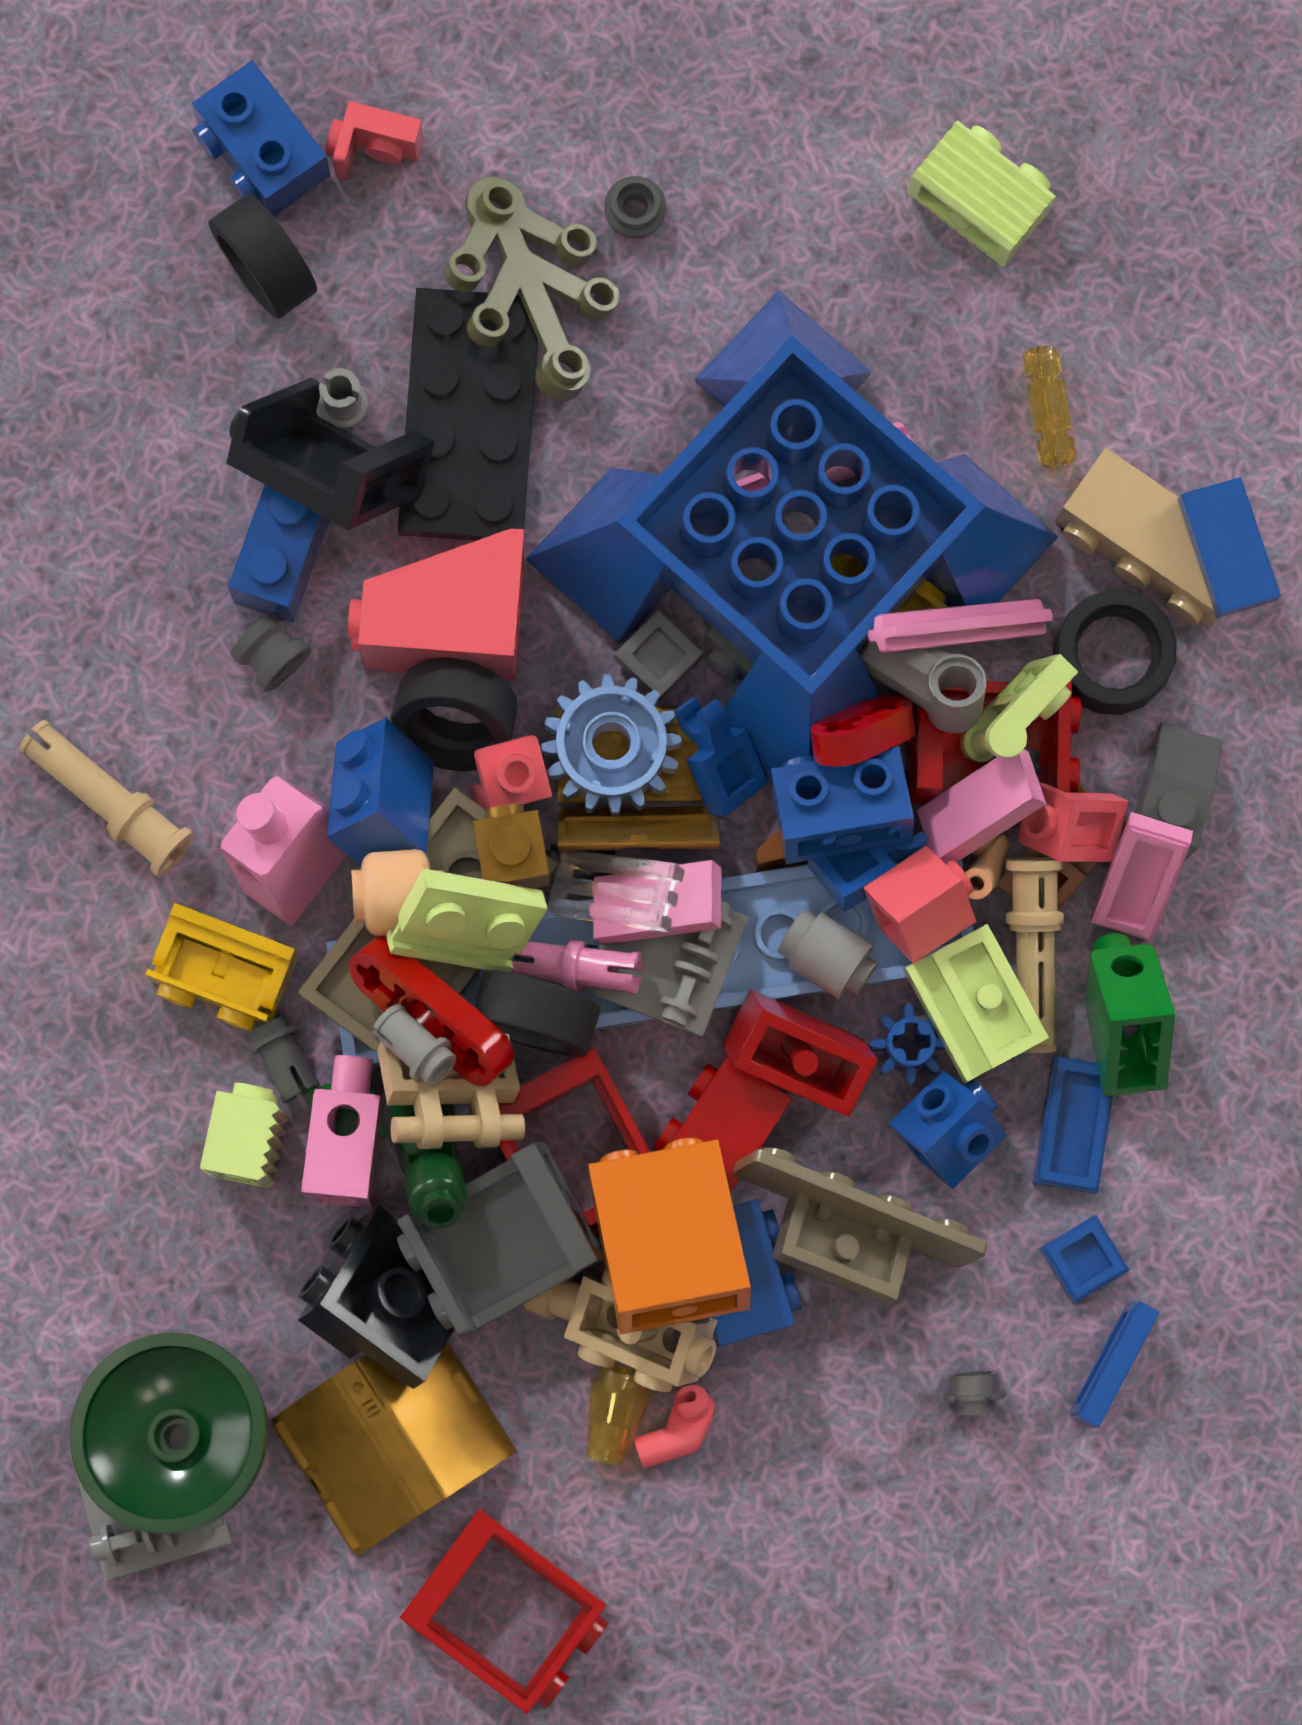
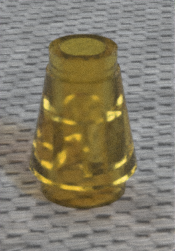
(614, 1413)

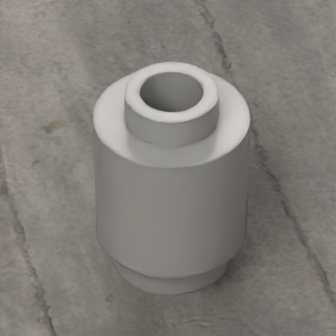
(828, 954)

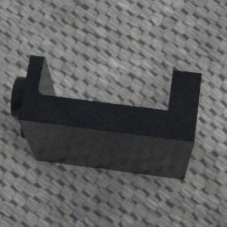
(322, 465)

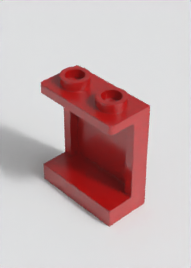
(939, 764)

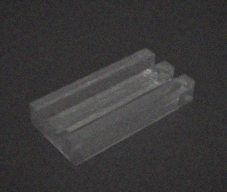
(659, 898)

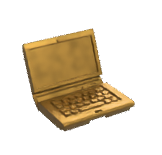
(651, 827)
(390, 1449)

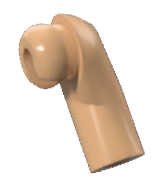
(988, 868)

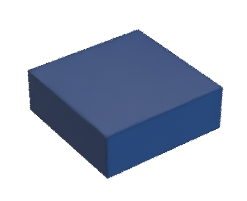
(1084, 1259)

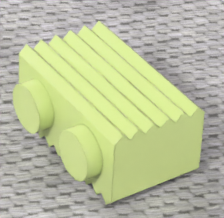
(982, 191)
(244, 1136)

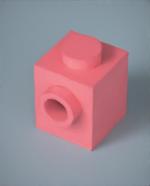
(921, 903)

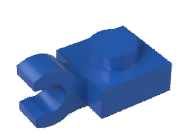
(726, 762)

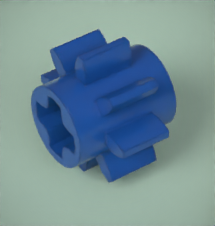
(896, 1057)

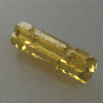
(1049, 407)

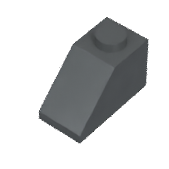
(1180, 780)

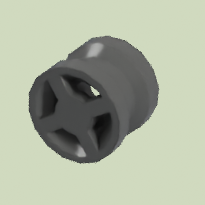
(270, 651)

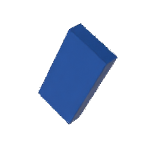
(1228, 547)
(1073, 1127)
(1113, 1364)

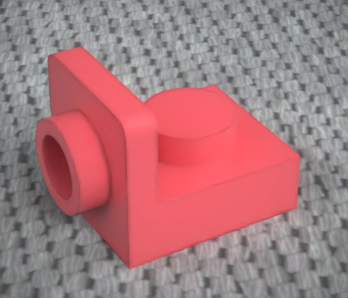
(383, 134)
(510, 773)
(1075, 826)

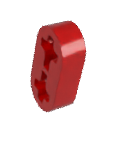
(863, 730)

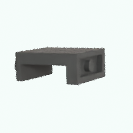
(508, 1245)

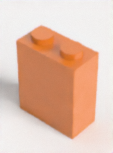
(669, 1235)

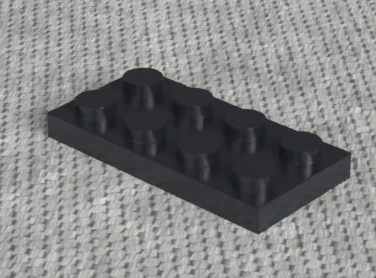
(478, 414)

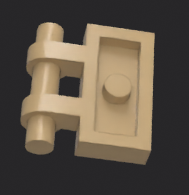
(429, 1126)

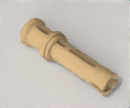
(128, 815)
(1035, 920)

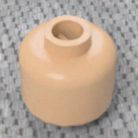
(384, 886)

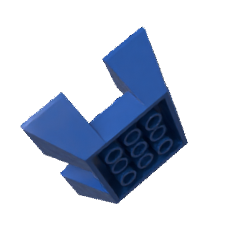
(687, 530)

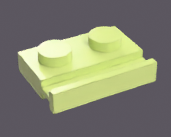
(466, 921)
(975, 1003)

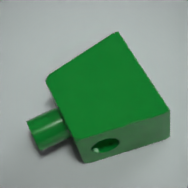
(1122, 991)

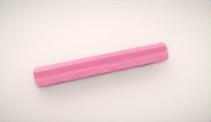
(959, 625)

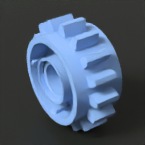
(618, 711)

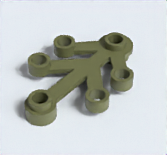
(531, 278)

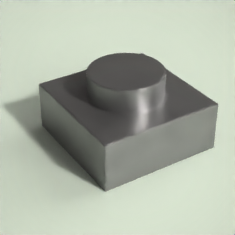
(658, 655)

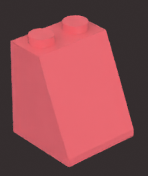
(445, 606)

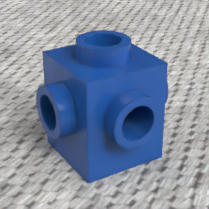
(949, 1127)

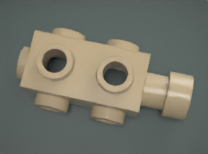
(649, 1351)

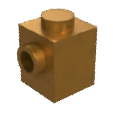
(512, 846)

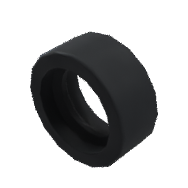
(263, 256)
(1149, 619)
(458, 686)
(538, 1012)

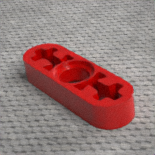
(394, 979)

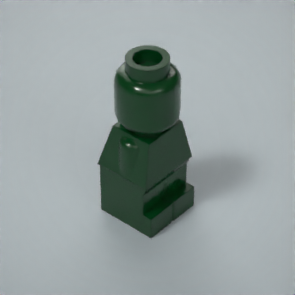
(432, 1177)

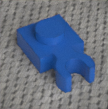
(850, 872)

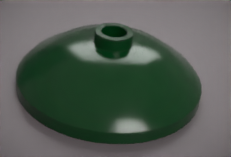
(126, 1425)

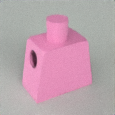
(281, 848)
(344, 1167)

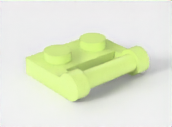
(1033, 692)

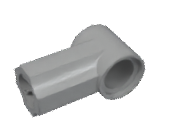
(922, 678)

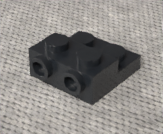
(375, 1300)

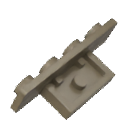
(848, 1232)

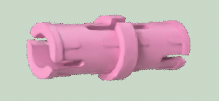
(580, 966)

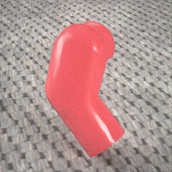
(683, 1431)

